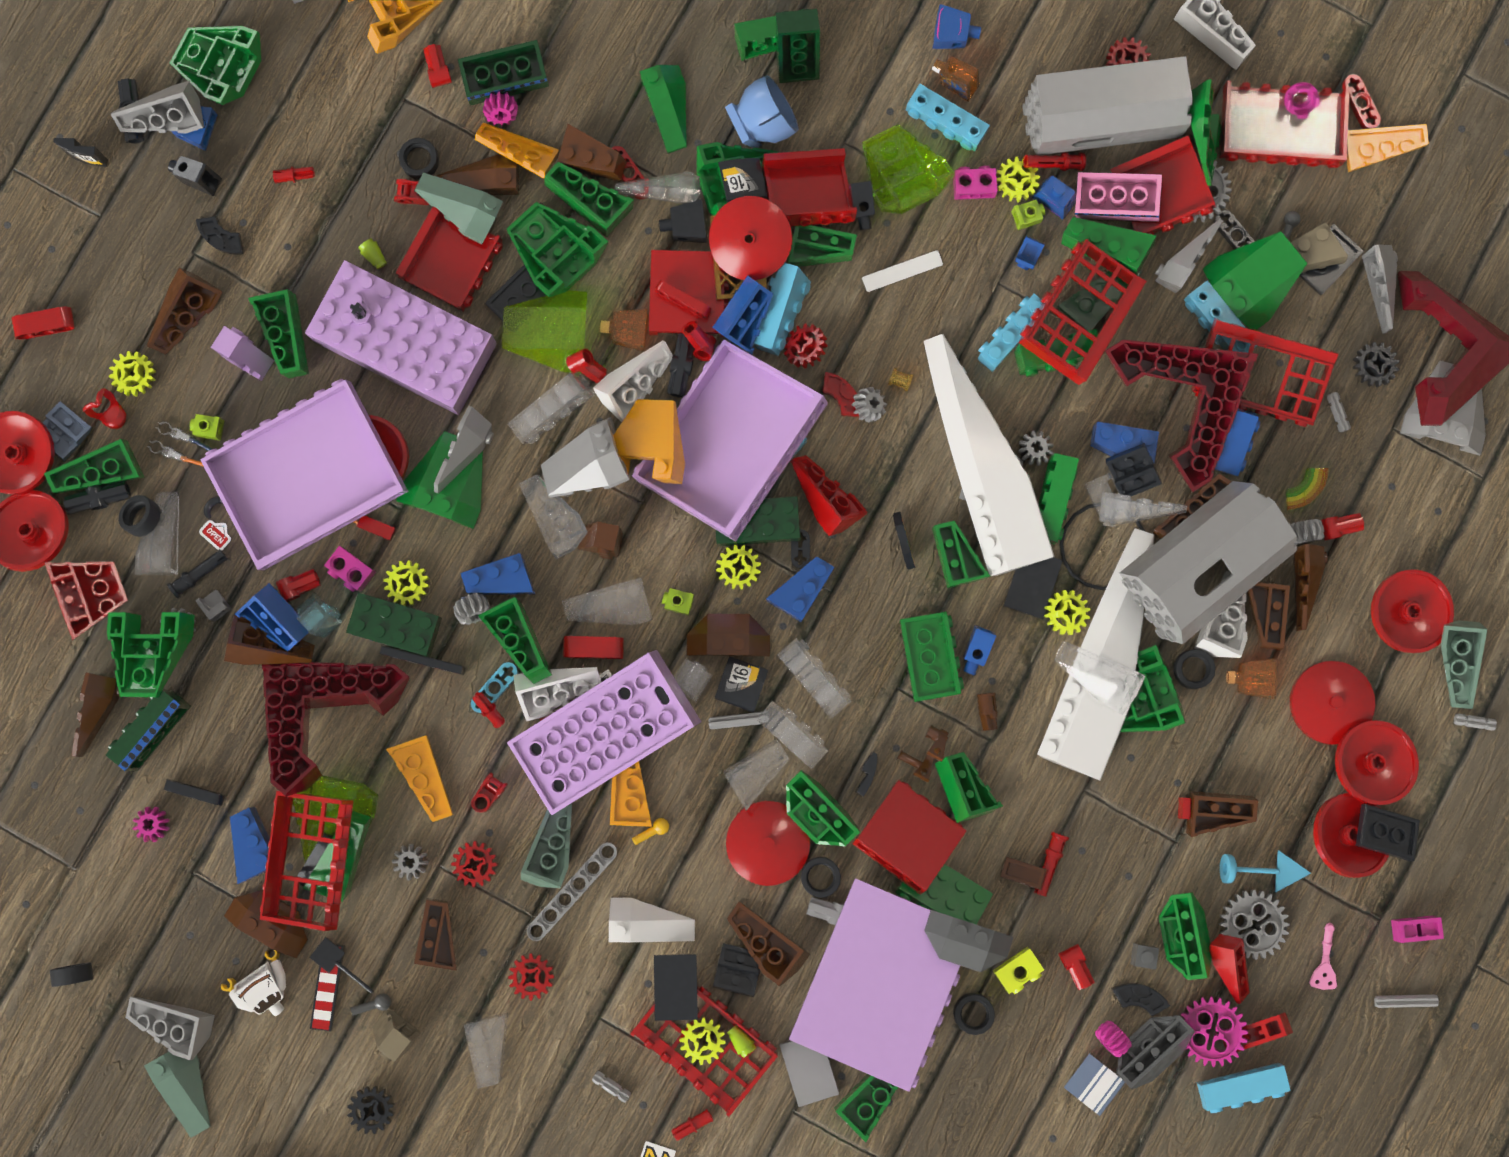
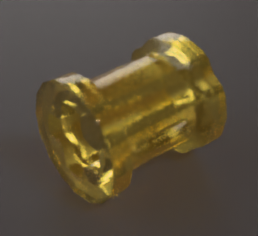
(900, 379)

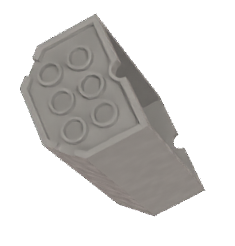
(1108, 106)
(1232, 526)

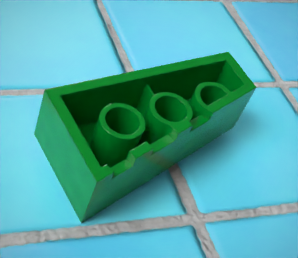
(594, 202)
(283, 331)
(1030, 364)
(515, 634)
(357, 835)
(865, 1104)

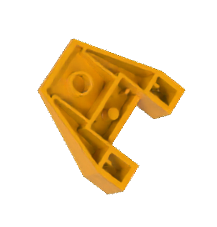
(397, 20)
(653, 433)

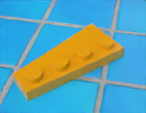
(521, 150)

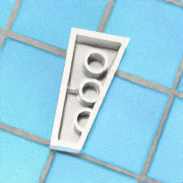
(1216, 30)

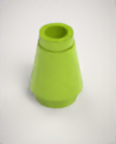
(372, 252)
(741, 1041)

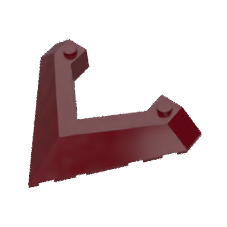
(1485, 352)
(1221, 381)
(296, 689)

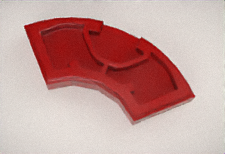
(842, 392)

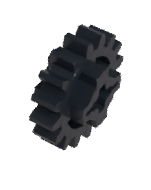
(1376, 373)
(377, 1115)

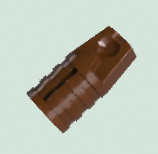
(988, 710)

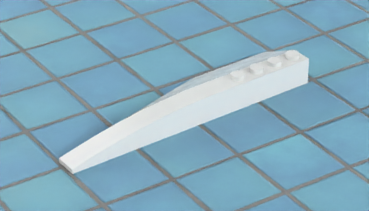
(989, 471)
(1081, 727)

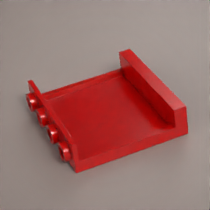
(1183, 184)
(809, 186)
(448, 262)
(695, 276)
(910, 837)

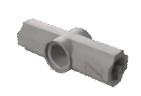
(824, 910)

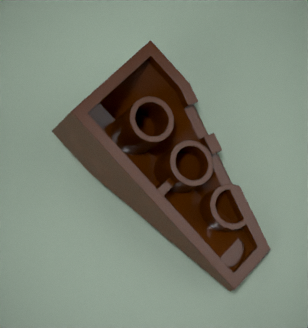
(491, 175)
(184, 305)
(1308, 572)
(252, 647)
(99, 698)
(771, 949)

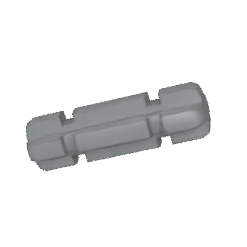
(1338, 412)
(1475, 721)
(611, 1086)

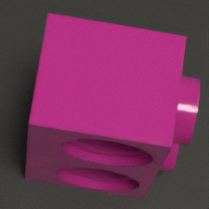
(976, 189)
(352, 565)
(1417, 929)

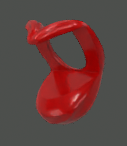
(113, 417)

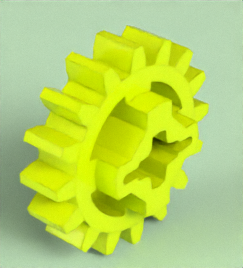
(1017, 187)
(137, 366)
(747, 568)
(402, 590)
(1068, 620)
(712, 1045)

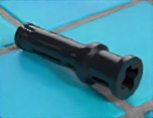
(190, 578)

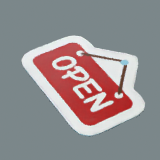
(215, 534)

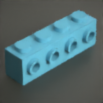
(947, 118)
(1209, 305)
(1008, 337)
(1243, 1087)

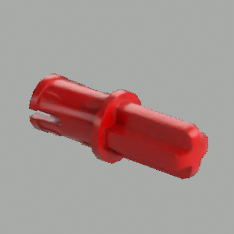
(293, 174)
(488, 709)
(692, 1125)

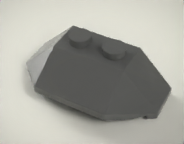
(966, 942)
(1153, 1049)

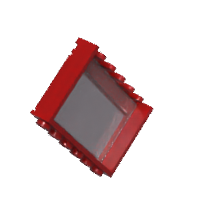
(1262, 129)

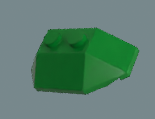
(818, 812)
(1186, 936)

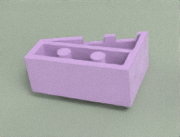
(242, 353)

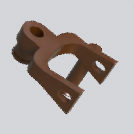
(939, 738)

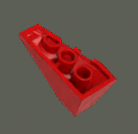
(829, 503)

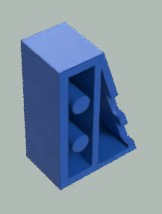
(744, 314)
(1117, 438)
(1238, 442)
(499, 578)
(802, 589)
(274, 616)
(249, 844)

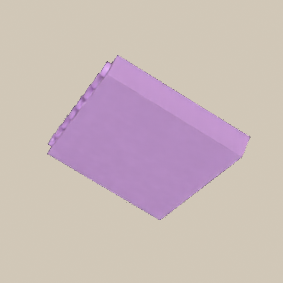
(736, 438)
(303, 474)
(877, 989)

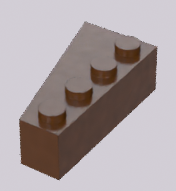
(1193, 504)

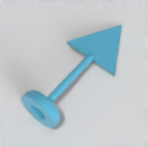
(1286, 871)

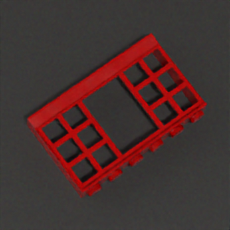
(1110, 327)
(1285, 346)
(277, 854)
(685, 1068)

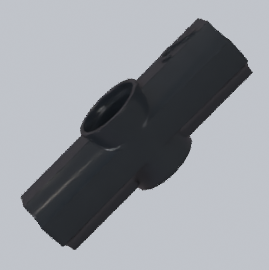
(129, 94)
(680, 367)
(97, 497)

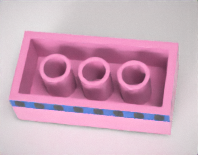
(1118, 196)

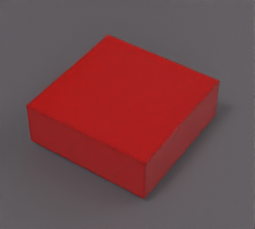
(1184, 808)

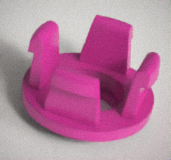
(1303, 109)

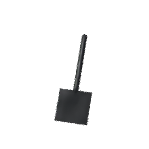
(328, 956)

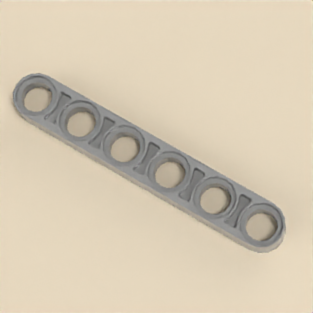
(572, 891)

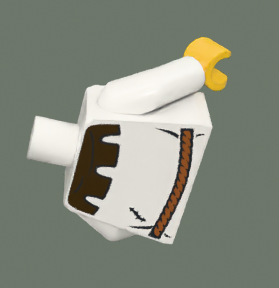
(261, 988)

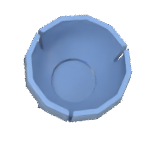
(762, 114)

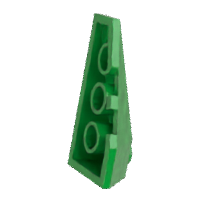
(667, 99)

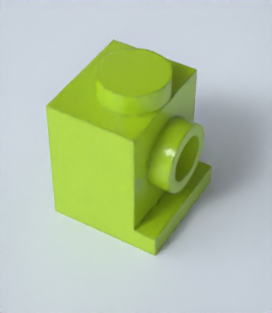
(1025, 220)
(212, 431)
(682, 608)

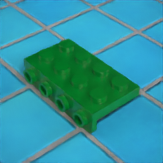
(931, 656)
(950, 895)

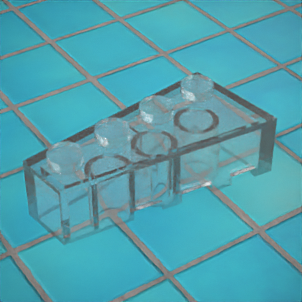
(551, 408)
(814, 678)

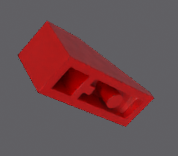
(1230, 962)
(1265, 1031)

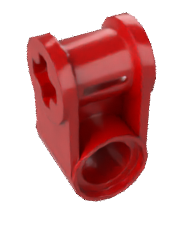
(406, 193)
(489, 792)

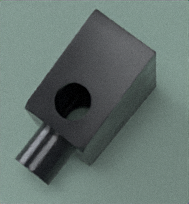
(195, 174)
(862, 194)
(686, 223)

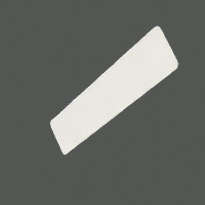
(902, 271)

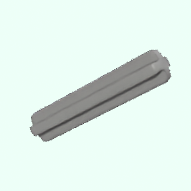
(734, 720)
(1394, 1001)

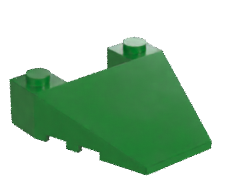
(147, 660)

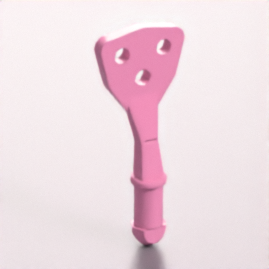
(1325, 966)

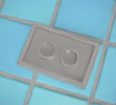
(808, 1073)

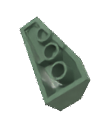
(462, 205)
(1462, 658)
(549, 853)
(182, 1090)

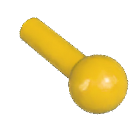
(659, 827)

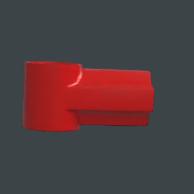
(437, 69)
(703, 343)
(585, 363)
(1337, 527)
(292, 587)
(1074, 962)

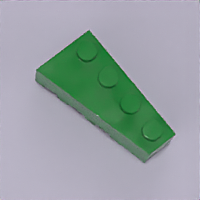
(756, 37)
(1121, 244)
(101, 467)
(1056, 492)

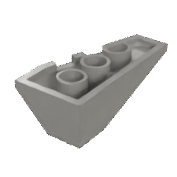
(167, 110)
(1180, 266)
(1381, 272)
(471, 440)
(176, 1027)

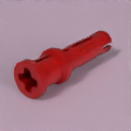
(1062, 162)
(1054, 853)

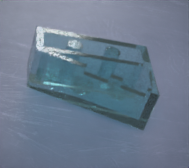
(318, 616)

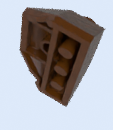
(728, 637)
(284, 938)

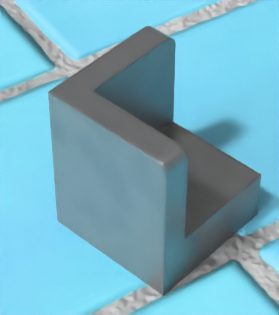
(214, 605)

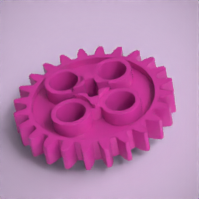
(1231, 1036)

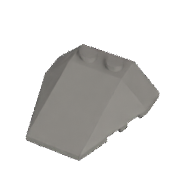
(1463, 428)
(586, 462)

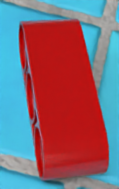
(43, 323)
(593, 647)

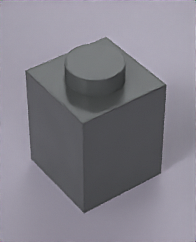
(1144, 956)

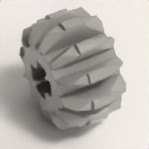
(869, 404)
(1042, 445)
(1308, 531)
(470, 607)
(409, 870)

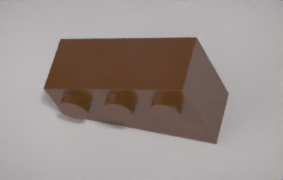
(590, 156)
(602, 539)
(1269, 613)
(1219, 811)
(435, 937)

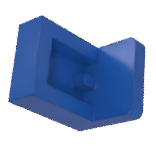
(1029, 253)

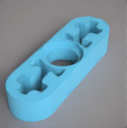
(501, 673)

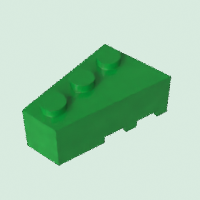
(820, 246)
(956, 556)
(964, 788)

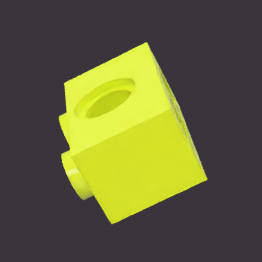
(1006, 975)

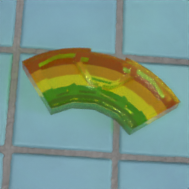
(1308, 489)

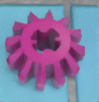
(500, 108)
(158, 824)
(1113, 1038)

